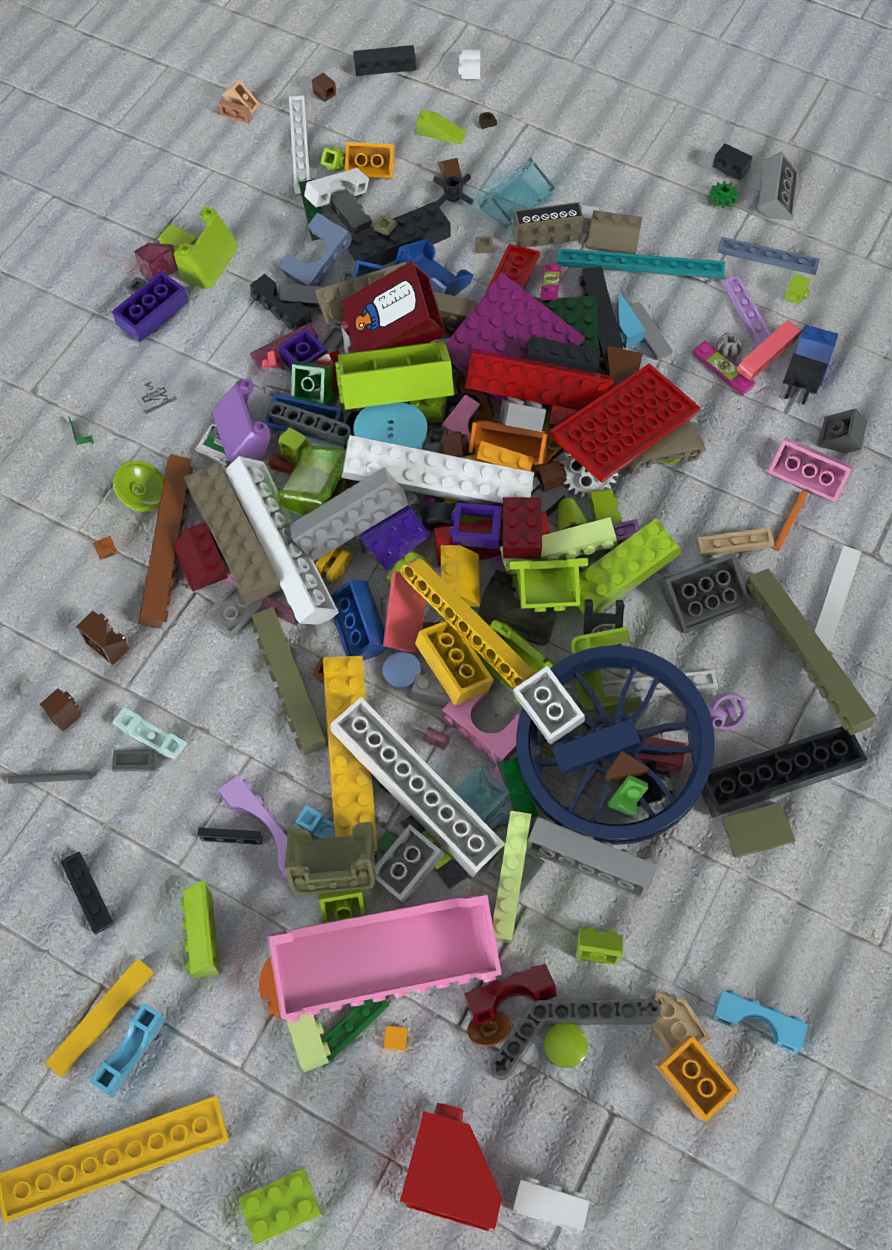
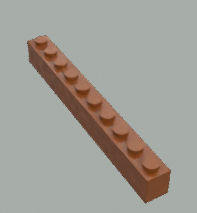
(165, 535)

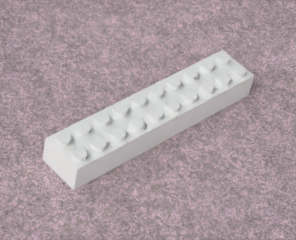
(436, 472)
(271, 524)
(417, 787)

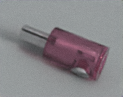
(433, 737)

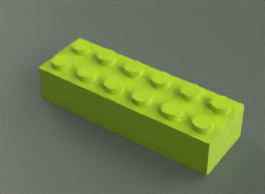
(627, 566)

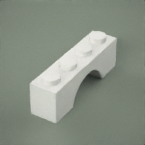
(320, 190)

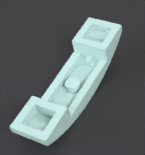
(148, 734)

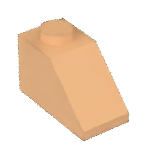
(241, 95)

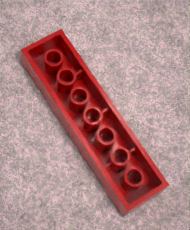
(534, 380)

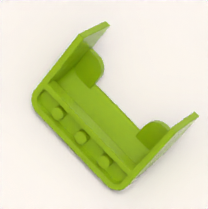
(594, 678)

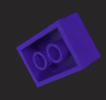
(394, 537)

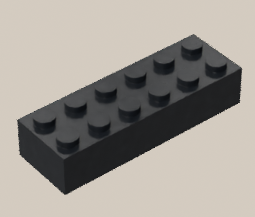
(420, 224)

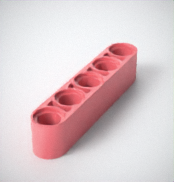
(769, 350)

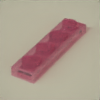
(261, 353)

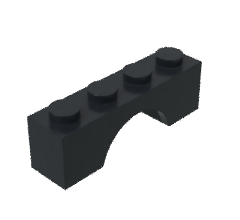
(293, 314)

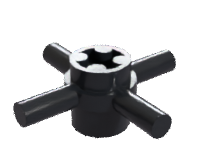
(453, 189)

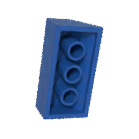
(323, 410)
(358, 620)

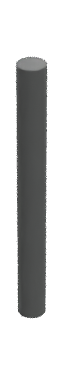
(49, 777)

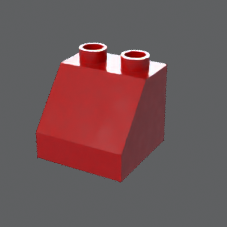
(450, 1172)

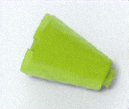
(569, 514)

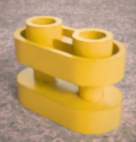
(338, 567)

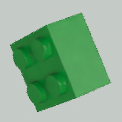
(312, 382)

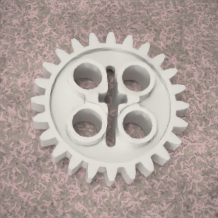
(574, 478)

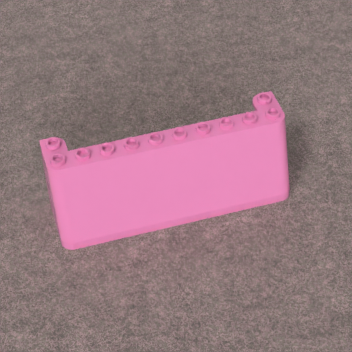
(383, 955)

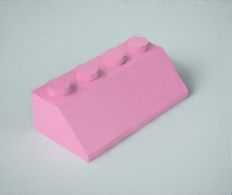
(810, 469)

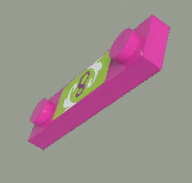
(551, 282)
(722, 367)

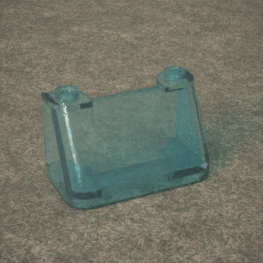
(518, 192)

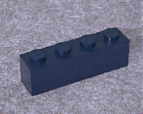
(596, 746)

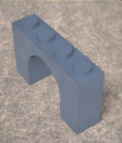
(313, 273)

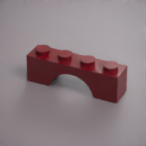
(532, 983)

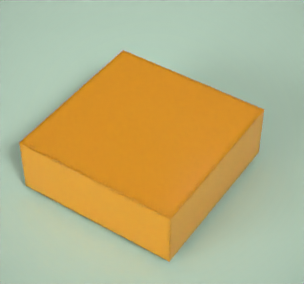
(395, 1038)

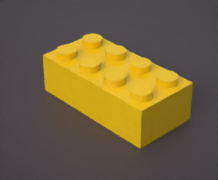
(454, 662)

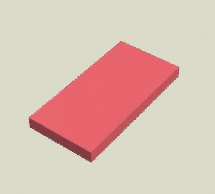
(404, 615)

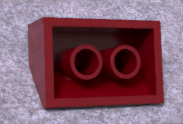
(199, 557)

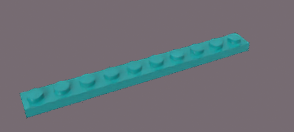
(641, 263)

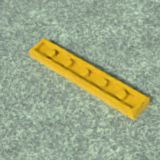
(99, 1018)

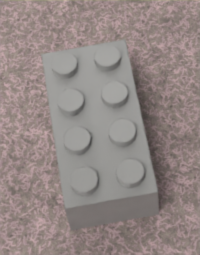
(522, 415)

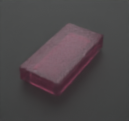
(281, 610)

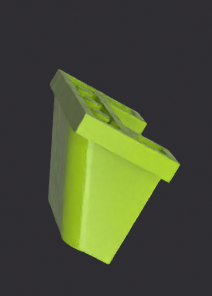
(548, 583)

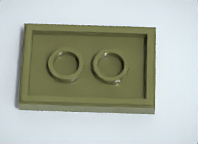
(758, 830)

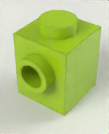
(797, 289)

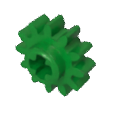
(723, 194)

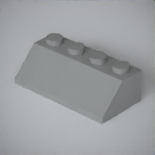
(778, 188)

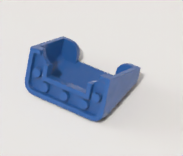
(423, 255)

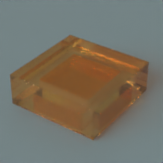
(105, 548)

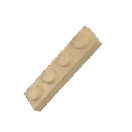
(735, 542)

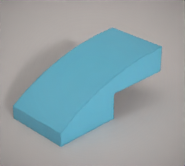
(315, 823)

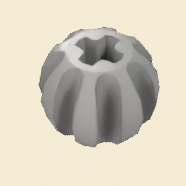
(729, 345)

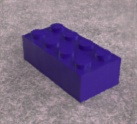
(150, 306)

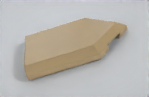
(677, 1022)

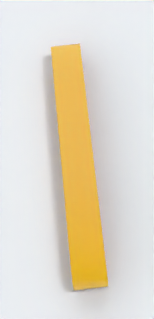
(466, 622)

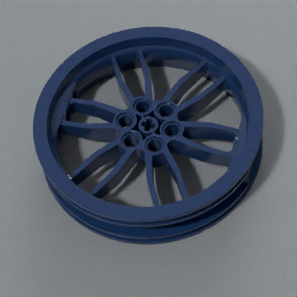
(698, 727)

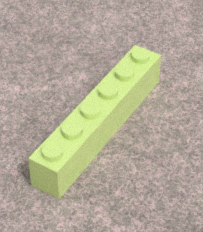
(574, 542)
(511, 876)

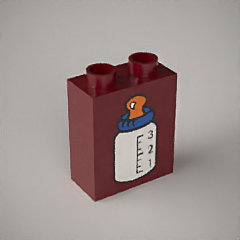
(393, 312)

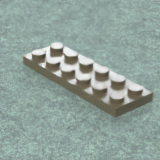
(331, 296)

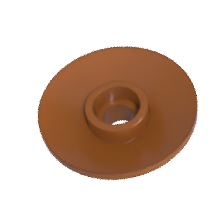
(490, 1032)

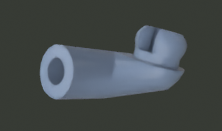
(500, 820)

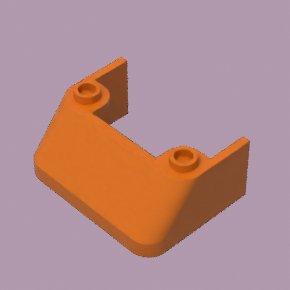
(512, 438)

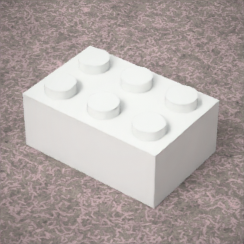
(549, 705)
(551, 1204)

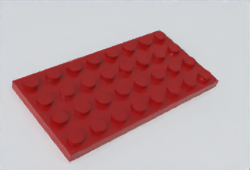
(624, 422)

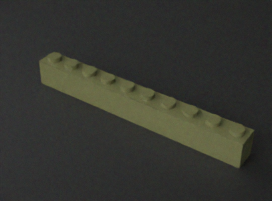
(810, 652)

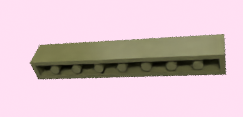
(289, 682)

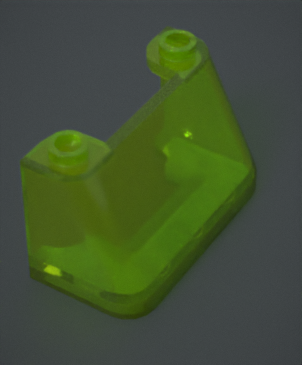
(312, 479)

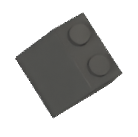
(843, 431)

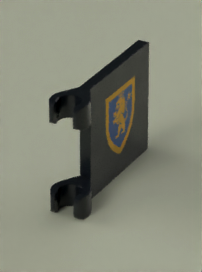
(602, 621)

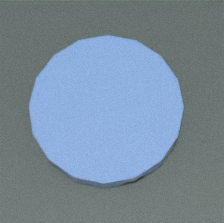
(401, 670)

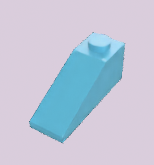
(629, 326)

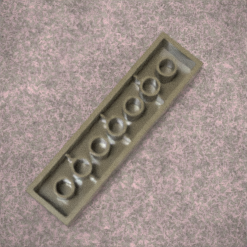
(232, 534)

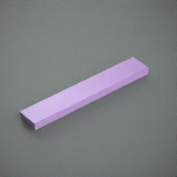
(746, 309)

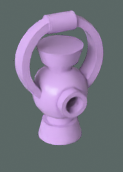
(719, 714)

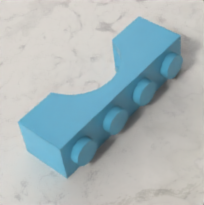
(787, 1031)
(118, 1067)

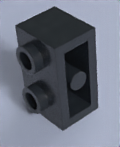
(732, 161)

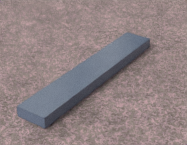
(768, 255)

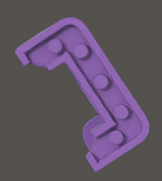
(234, 425)

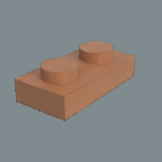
(234, 111)

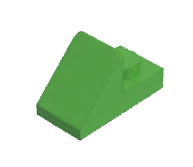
(628, 795)

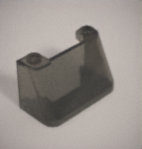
(501, 604)

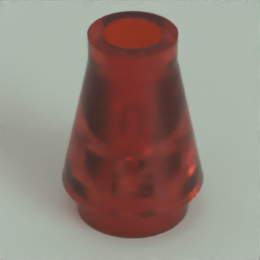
(279, 463)

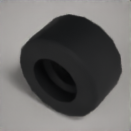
(437, 515)

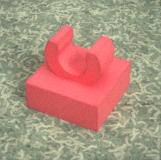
(273, 361)

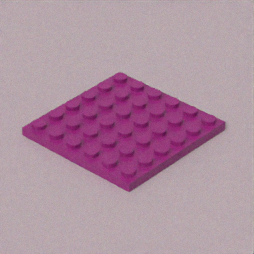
(504, 324)

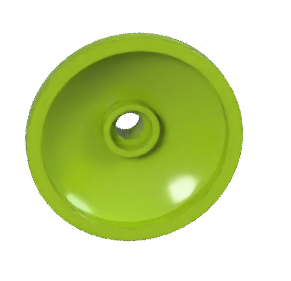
(139, 477)

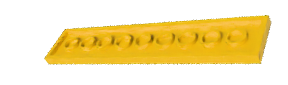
(349, 777)
(111, 1159)

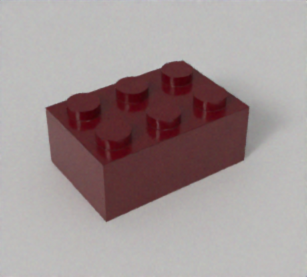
(522, 528)

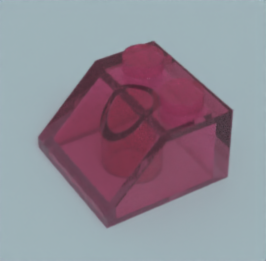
(156, 258)

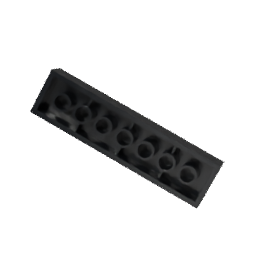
(782, 770)

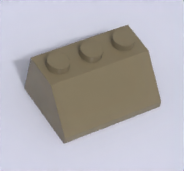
(614, 232)

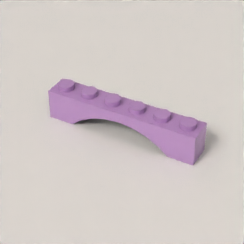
(241, 799)

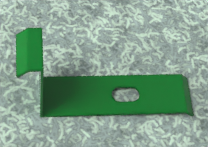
(81, 440)

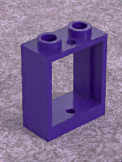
(476, 539)

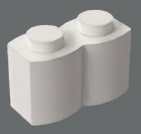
(470, 63)

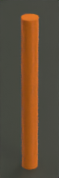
(790, 520)

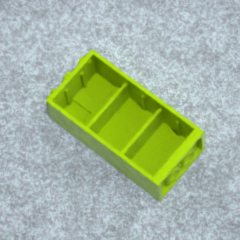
(394, 375)

